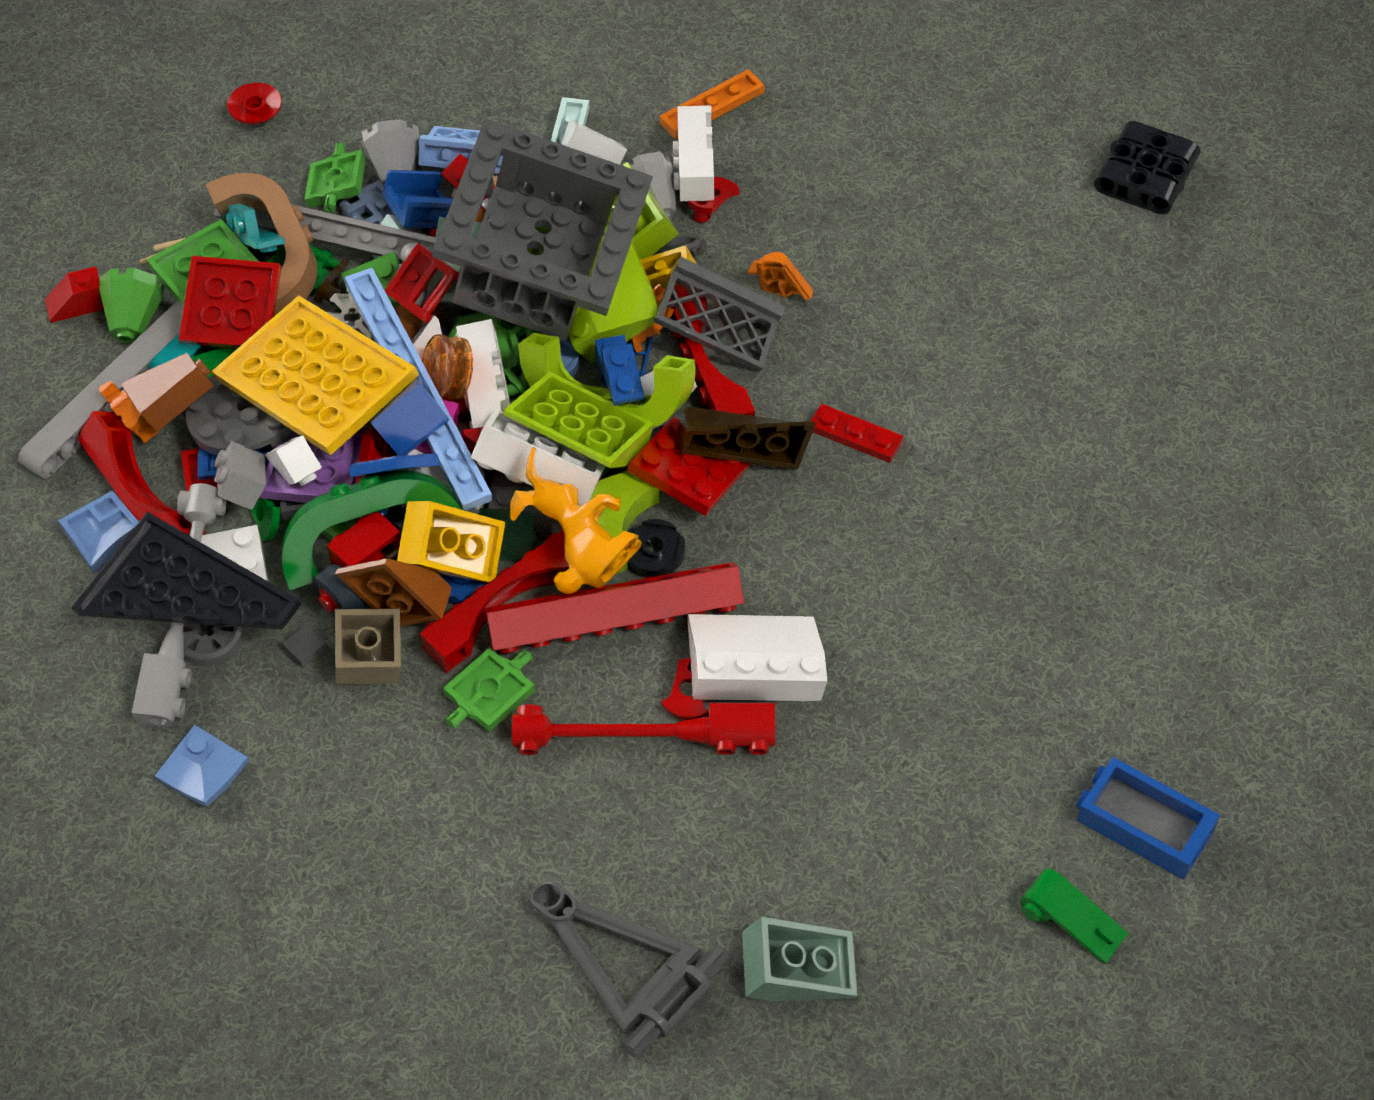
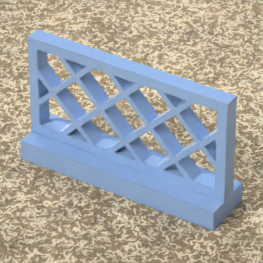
(445, 144)

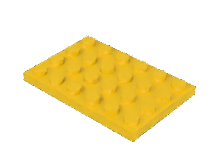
(315, 374)

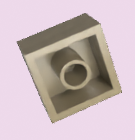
(367, 646)

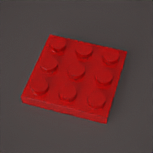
(227, 300)
(688, 478)

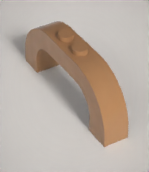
(266, 196)

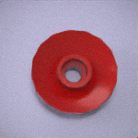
(254, 103)

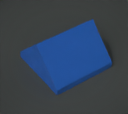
(409, 418)

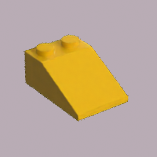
(451, 541)

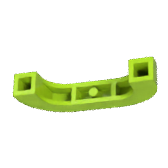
(672, 377)

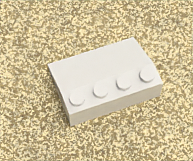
(756, 658)

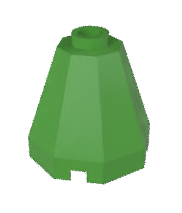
(129, 301)

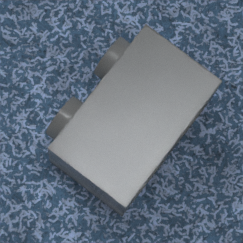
(240, 475)

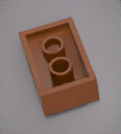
(398, 585)

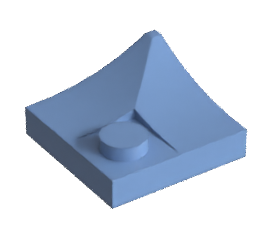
(99, 529)
(201, 767)

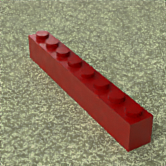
(614, 606)

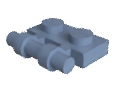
(369, 201)

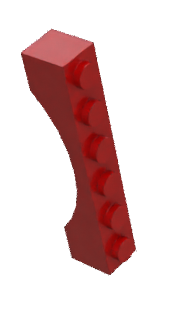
(715, 388)
(112, 451)
(453, 636)

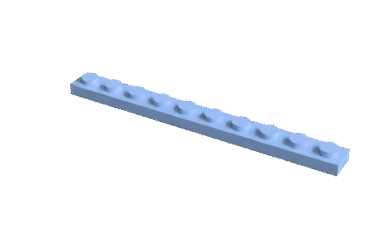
(446, 442)

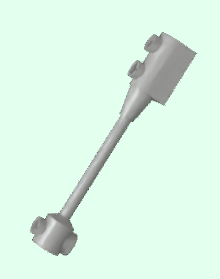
(165, 673)

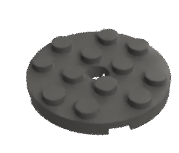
(216, 421)

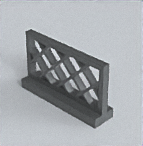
(725, 296)

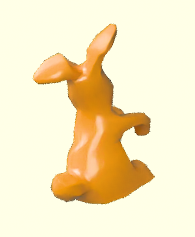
(588, 547)

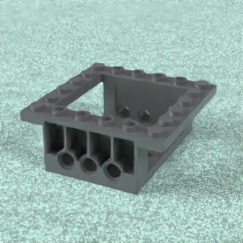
(544, 188)

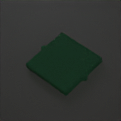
(517, 535)

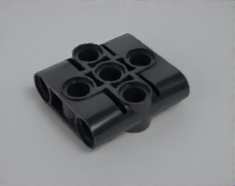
(1147, 167)

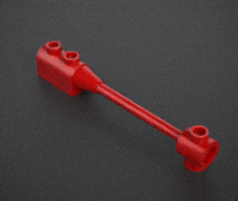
(725, 728)

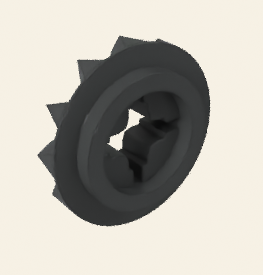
(694, 244)

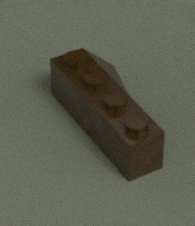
(743, 437)

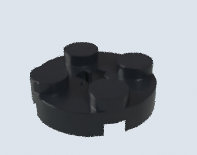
(670, 545)

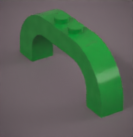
(347, 503)

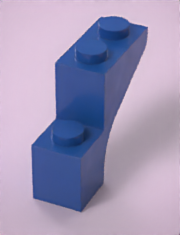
(618, 369)

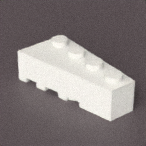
(488, 380)

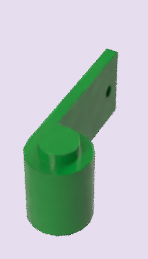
(1058, 899)

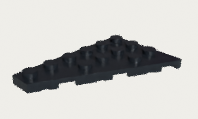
(180, 580)

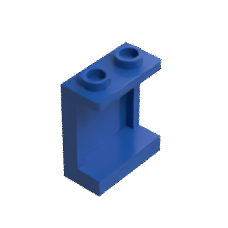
(416, 197)

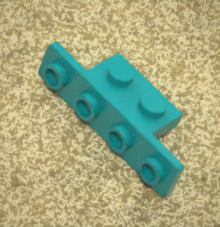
(244, 225)

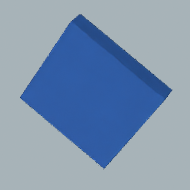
(394, 464)

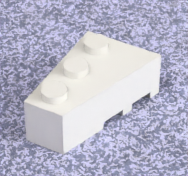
(694, 154)

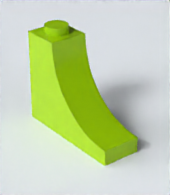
(635, 498)

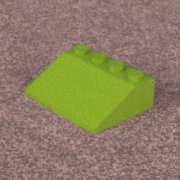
(629, 312)
(581, 421)

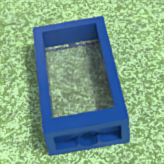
(1147, 817)

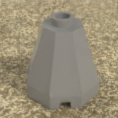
(391, 147)
(663, 179)

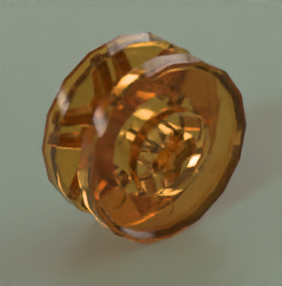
(449, 365)

